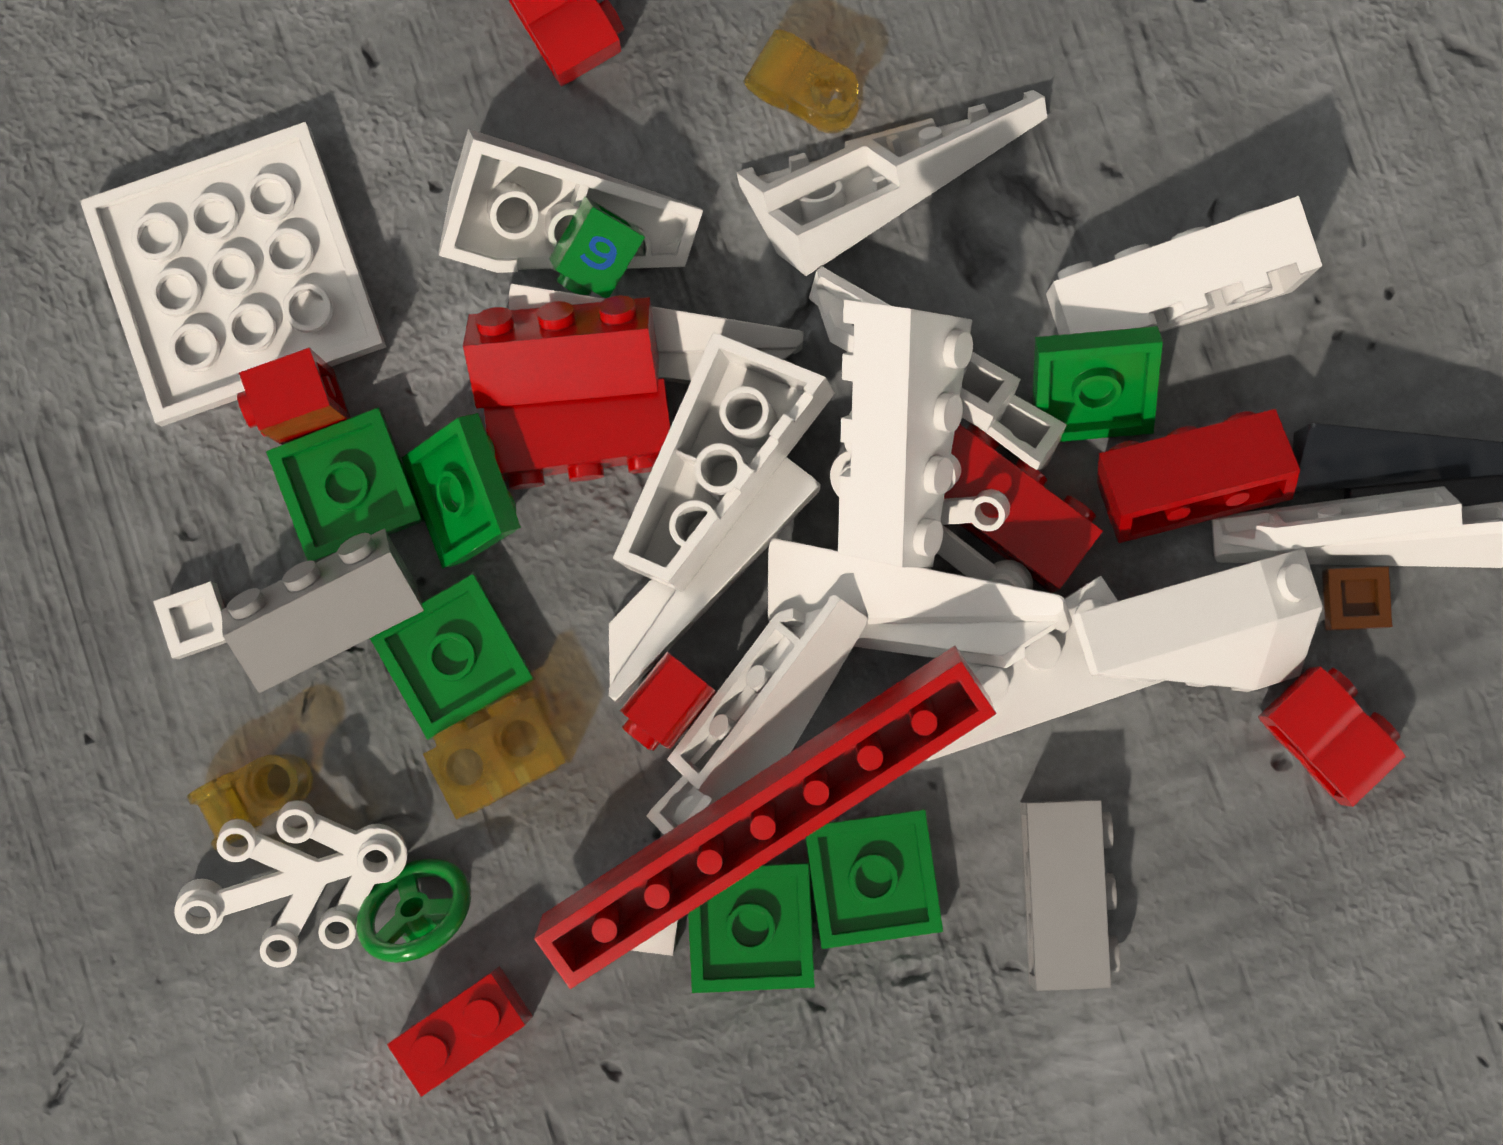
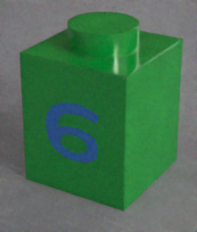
(595, 250)

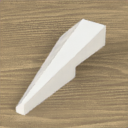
(839, 200)

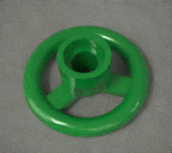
(420, 921)

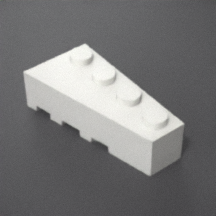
(899, 430)
(717, 457)

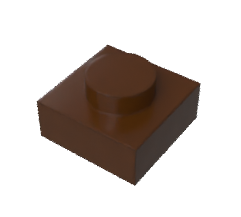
(1357, 598)

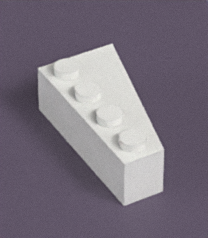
(1190, 275)
(1048, 680)

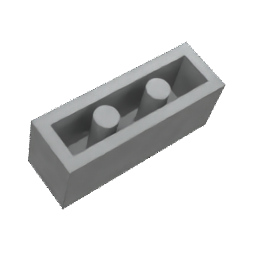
(320, 609)
(1068, 894)

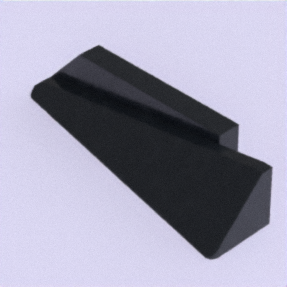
(1396, 461)

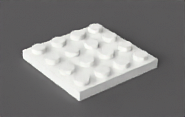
(230, 270)

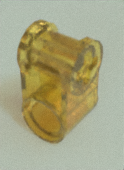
(794, 78)
(247, 796)

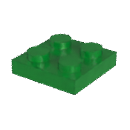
(1099, 381)
(344, 484)
(461, 491)
(452, 657)
(874, 879)
(755, 933)

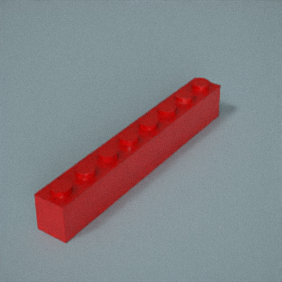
(764, 817)

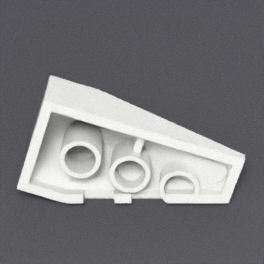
(517, 202)
(1216, 630)

